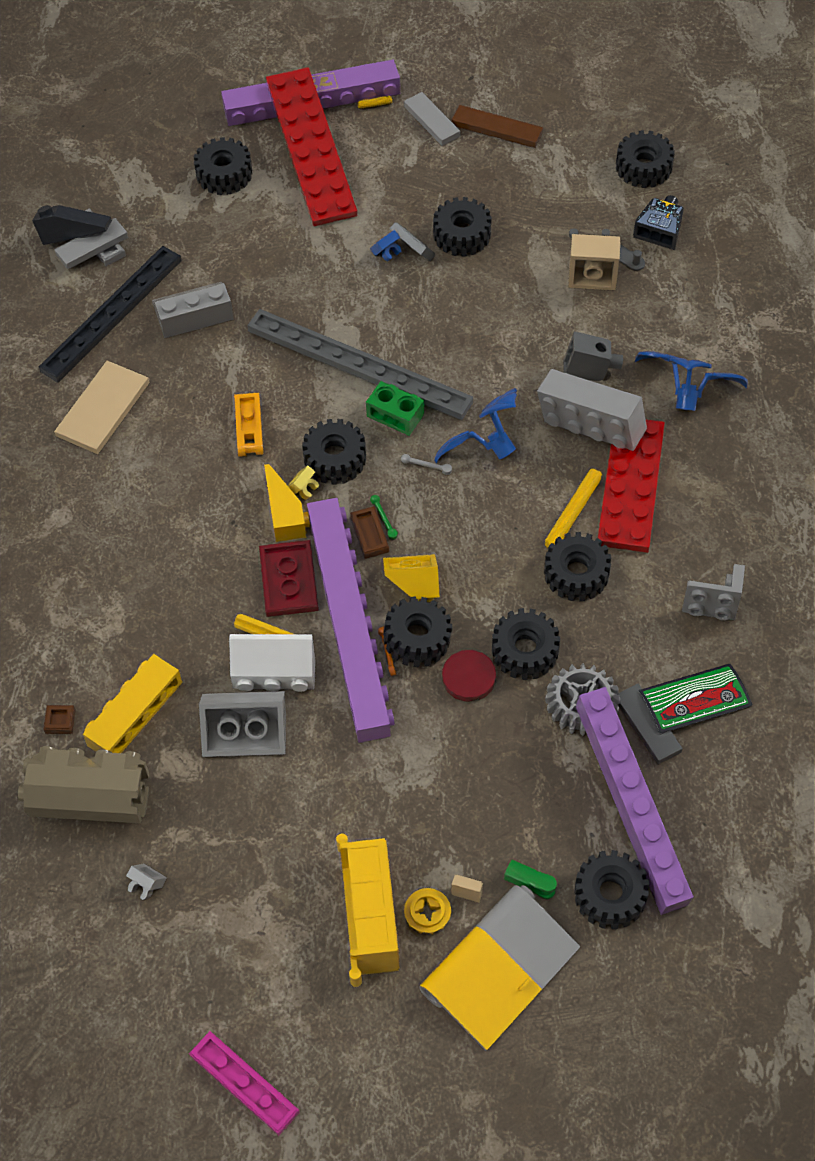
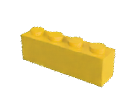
(133, 706)

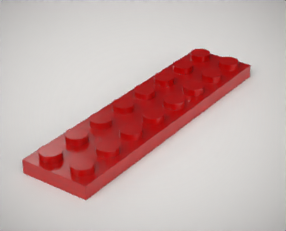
(311, 147)

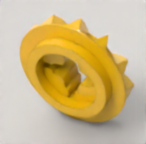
(436, 901)

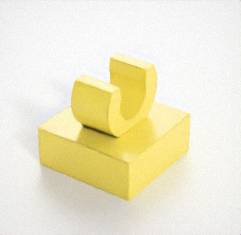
(302, 480)

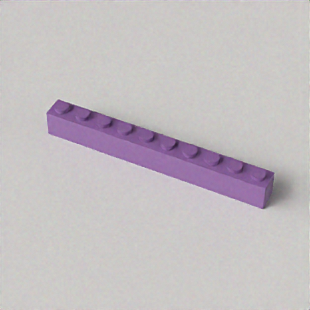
(348, 621)

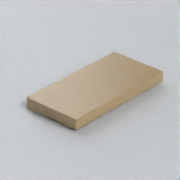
(102, 407)

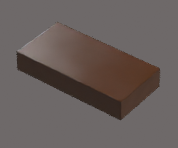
(369, 532)

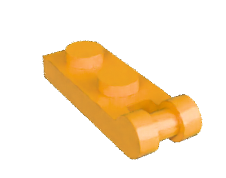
(248, 423)

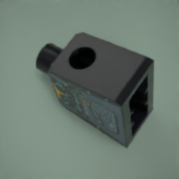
(660, 222)

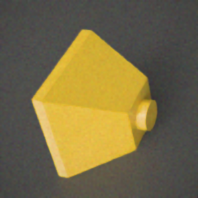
(414, 575)

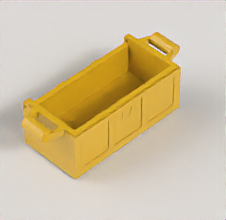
(368, 907)

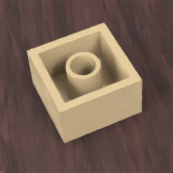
(594, 262)

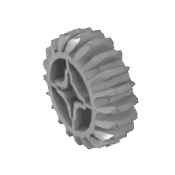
(572, 685)

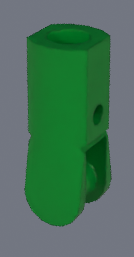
(536, 881)

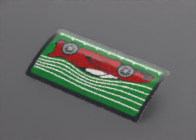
(696, 697)

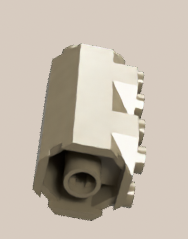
(85, 788)

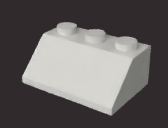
(272, 662)

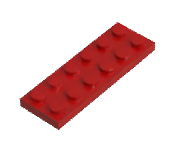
(631, 492)

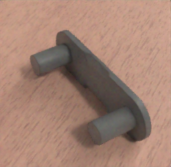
(629, 258)

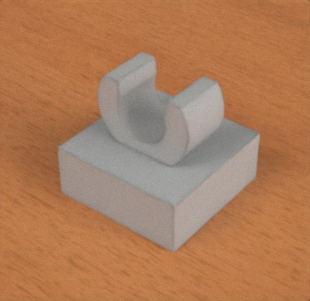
(147, 878)

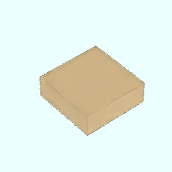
(467, 888)

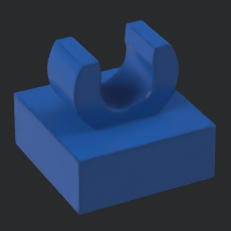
(385, 244)

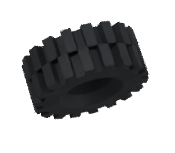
(645, 147)
(223, 177)
(457, 238)
(339, 465)
(577, 550)
(525, 627)
(414, 647)
(617, 870)

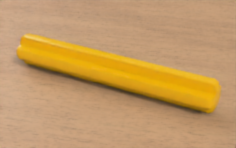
(574, 506)

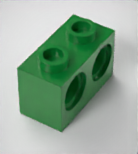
(389, 407)

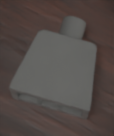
(590, 357)

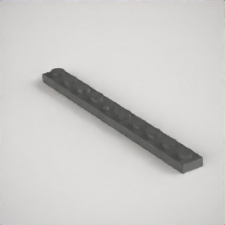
(359, 363)

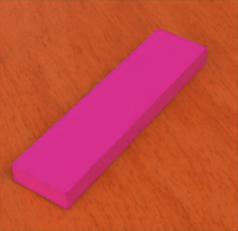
(244, 1083)

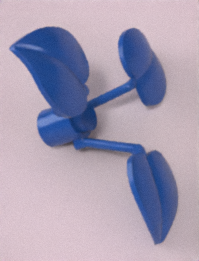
(687, 393)
(498, 439)

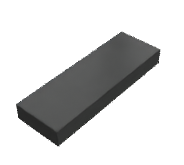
(660, 745)

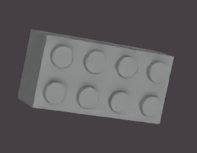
(592, 409)

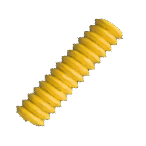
(374, 102)

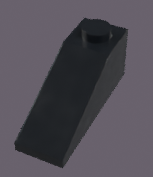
(67, 223)

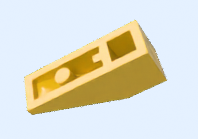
(286, 509)

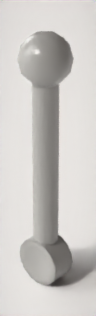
(446, 468)

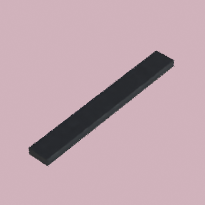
(109, 314)

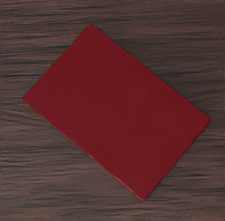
(288, 578)

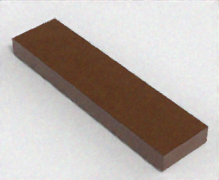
(497, 126)

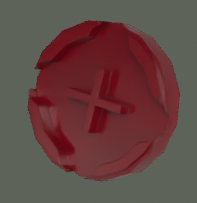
(468, 675)

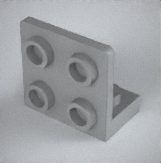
(715, 599)

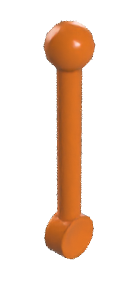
(389, 657)

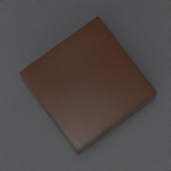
(59, 719)

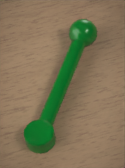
(392, 533)

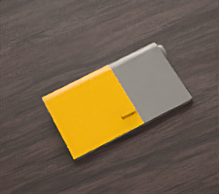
(500, 966)

